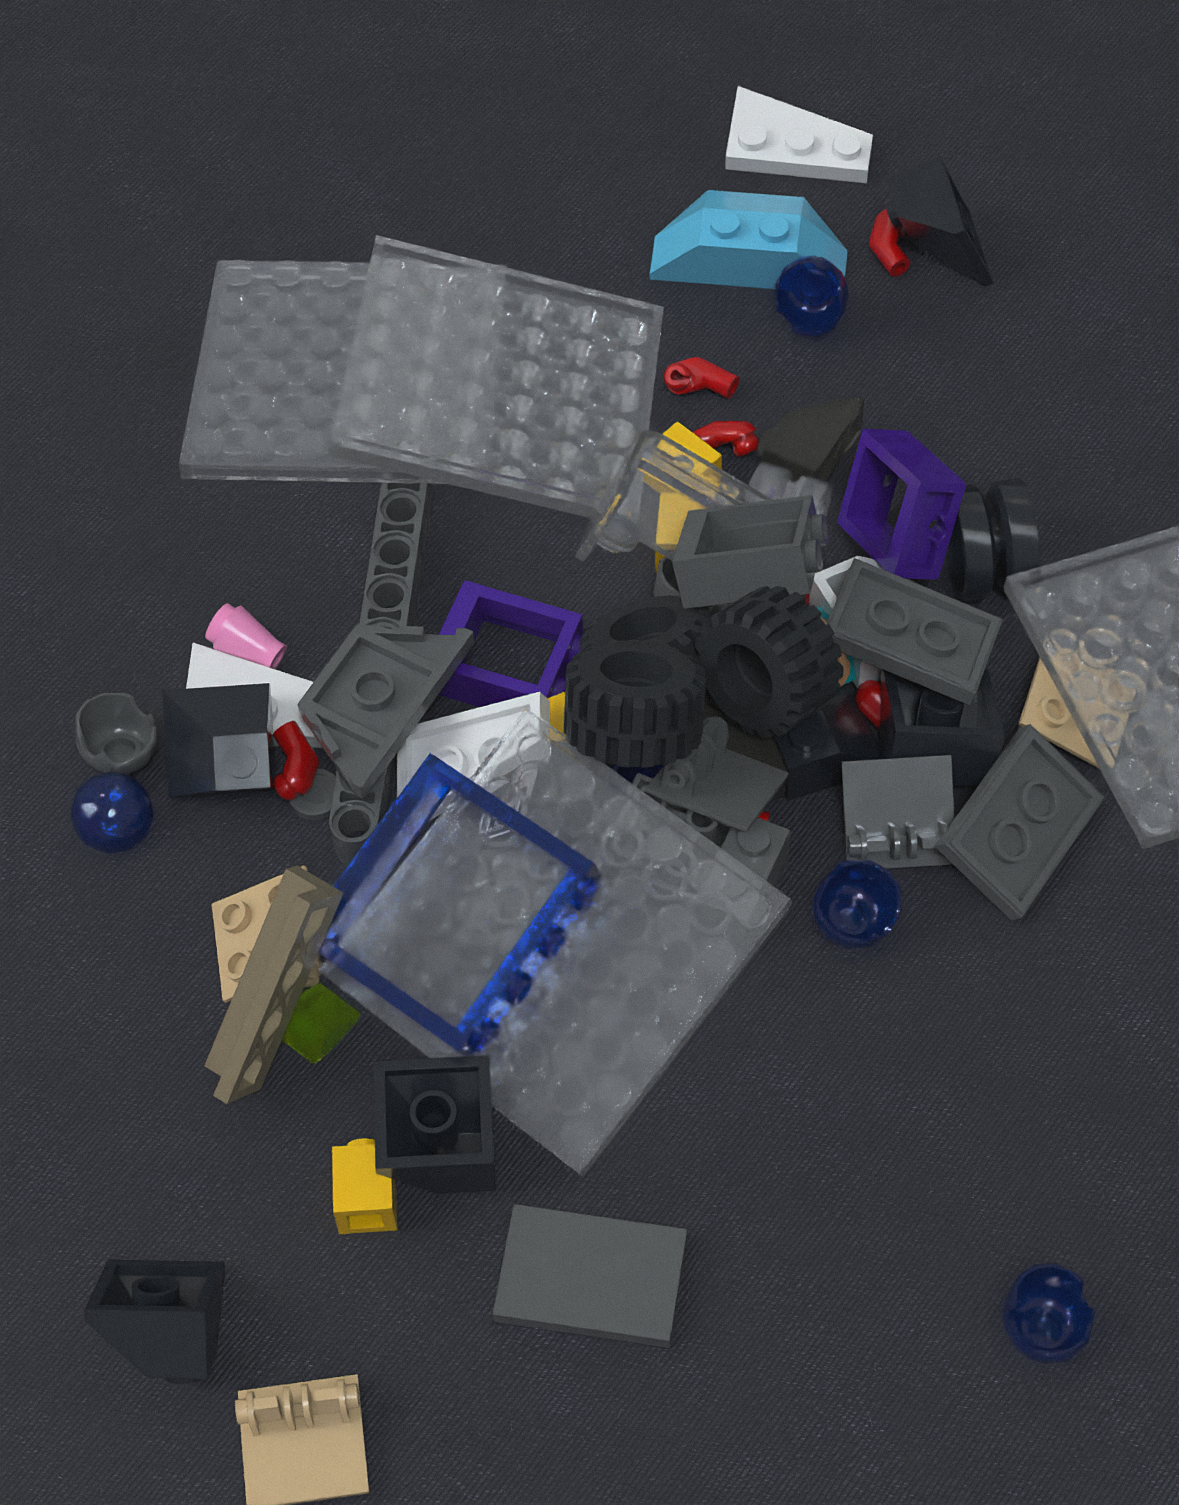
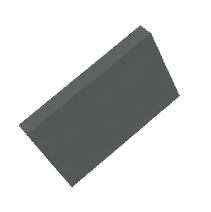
(913, 631)
(1020, 822)
(590, 1275)

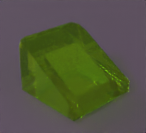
(319, 1023)

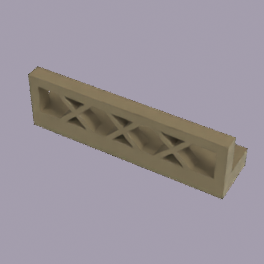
(272, 983)

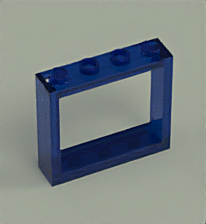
(539, 941)

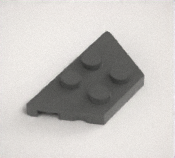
(377, 695)

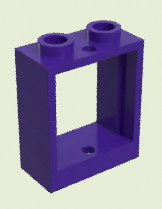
(930, 495)
(481, 603)

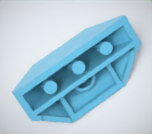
(741, 240)

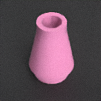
(242, 636)

